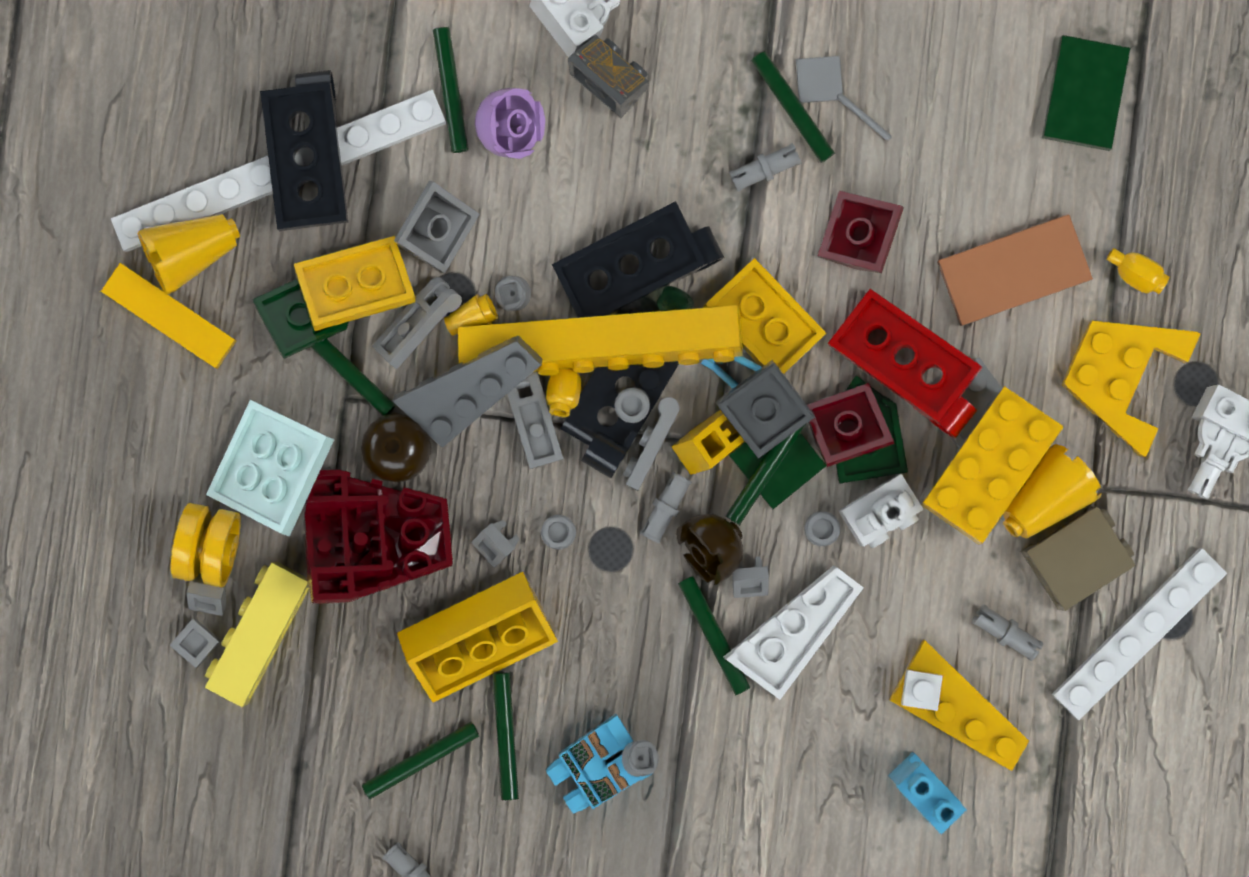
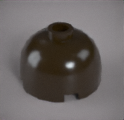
(395, 448)
(713, 546)

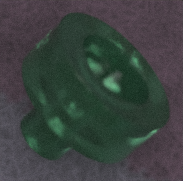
(674, 299)

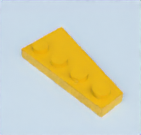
(964, 711)

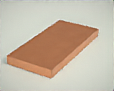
(1014, 270)

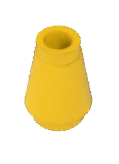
(474, 312)

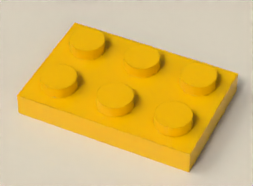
(354, 283)
(771, 319)

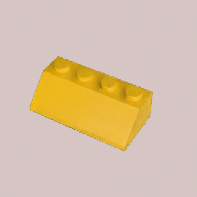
(476, 637)

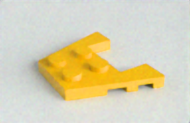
(1110, 368)

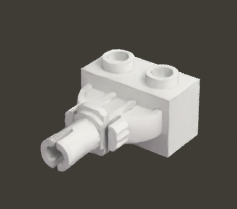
(573, 21)
(1221, 436)
(882, 511)

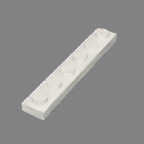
(1139, 633)

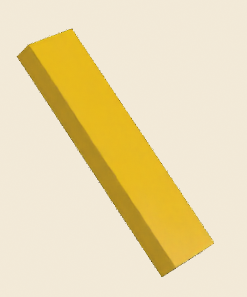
(168, 316)

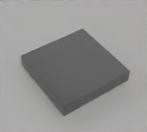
(765, 409)

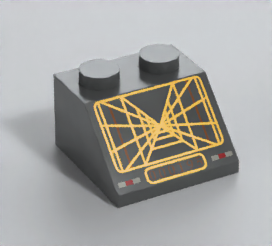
(608, 75)

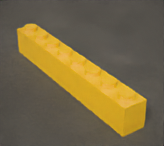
(617, 339)

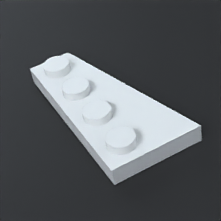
(792, 636)

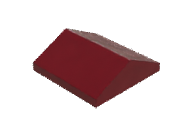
(860, 232)
(848, 425)

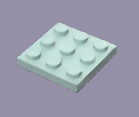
(270, 467)

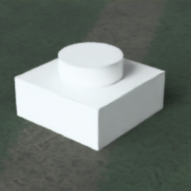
(921, 690)

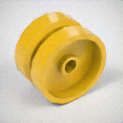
(205, 545)

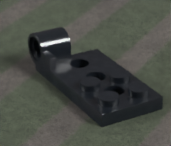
(317, 99)
(687, 255)
(611, 443)

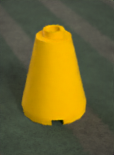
(186, 248)
(1051, 493)

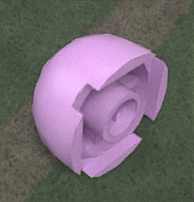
(510, 122)

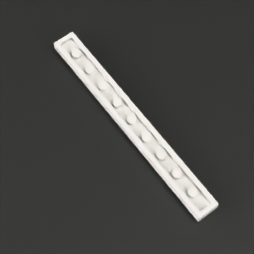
(254, 179)

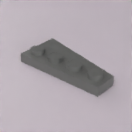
(468, 390)

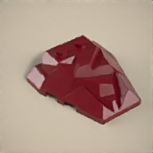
(370, 537)

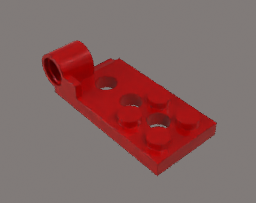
(936, 402)

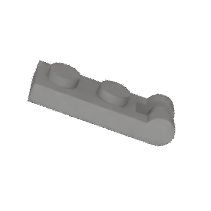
(417, 321)
(535, 424)
(652, 441)

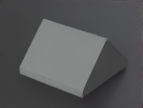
(436, 227)

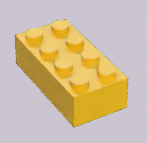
(992, 465)

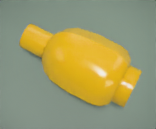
(1139, 271)
(563, 392)

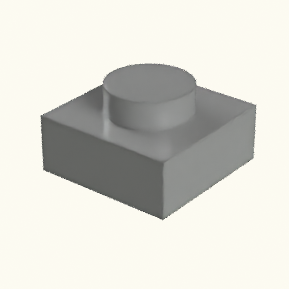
(195, 642)

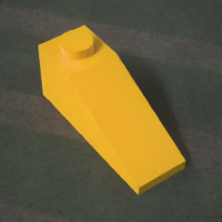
(707, 443)

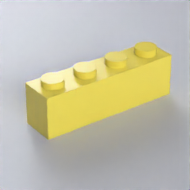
(258, 633)

